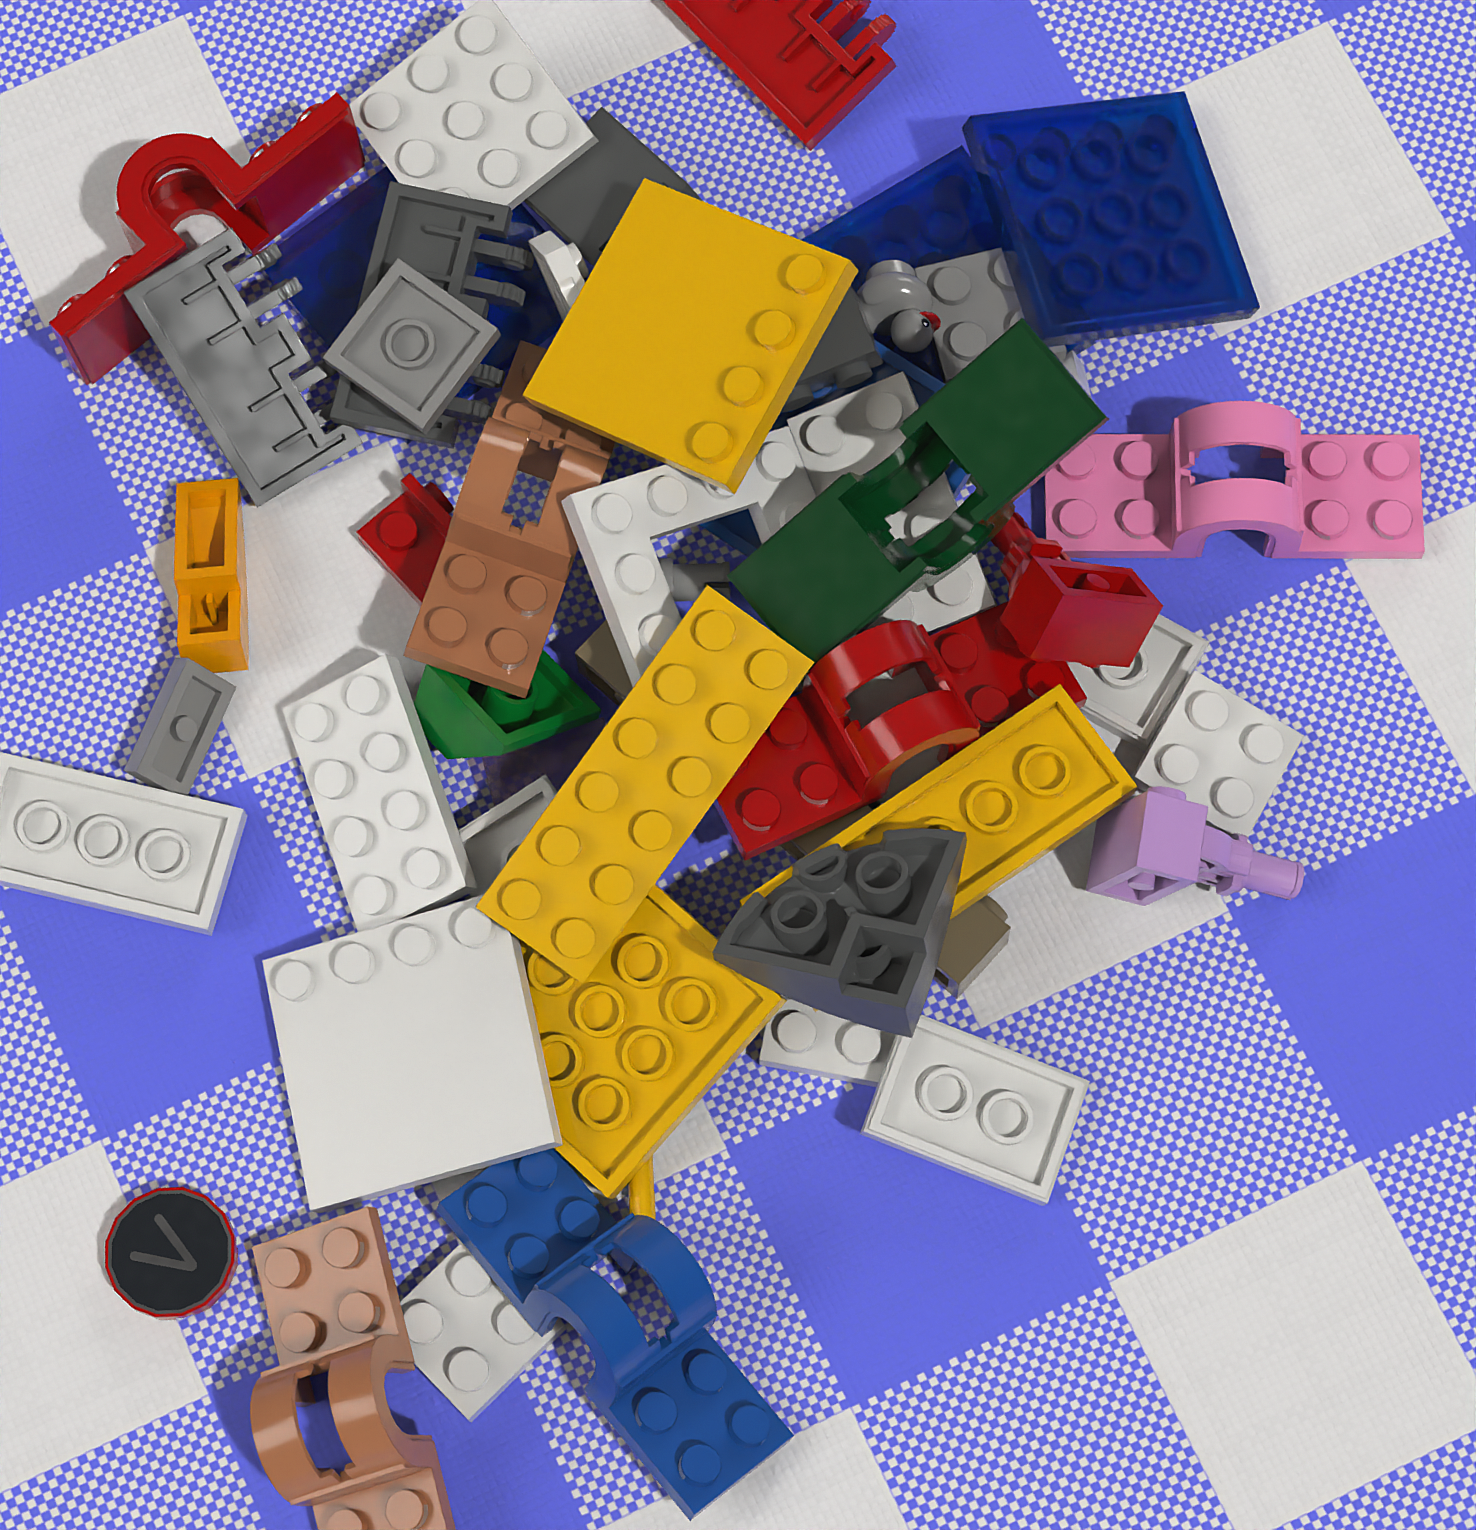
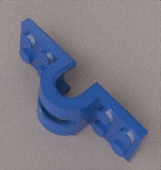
(668, 1398)

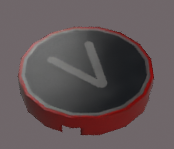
(171, 1253)

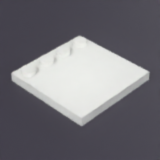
(410, 1054)

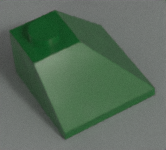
(482, 721)

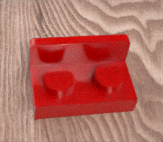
(410, 535)

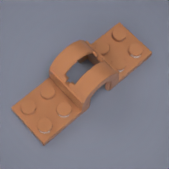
(499, 581)
(341, 1313)

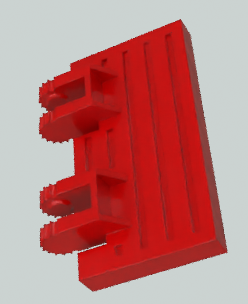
(792, 58)

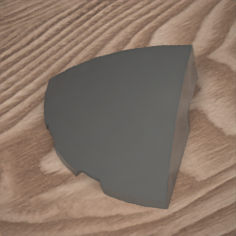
(854, 928)

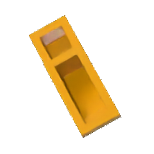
(211, 575)

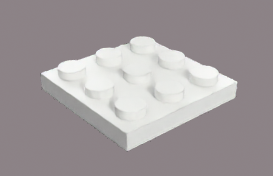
(473, 114)

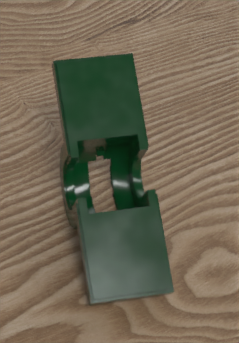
(837, 562)

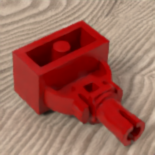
(1068, 606)

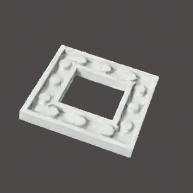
(622, 517)

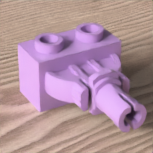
(1164, 845)

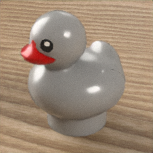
(898, 305)

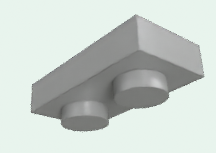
(180, 727)

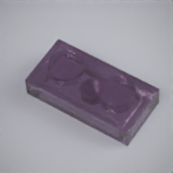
(551, 756)

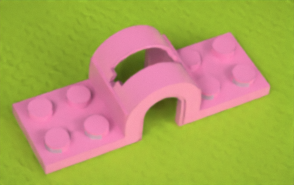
(1139, 499)

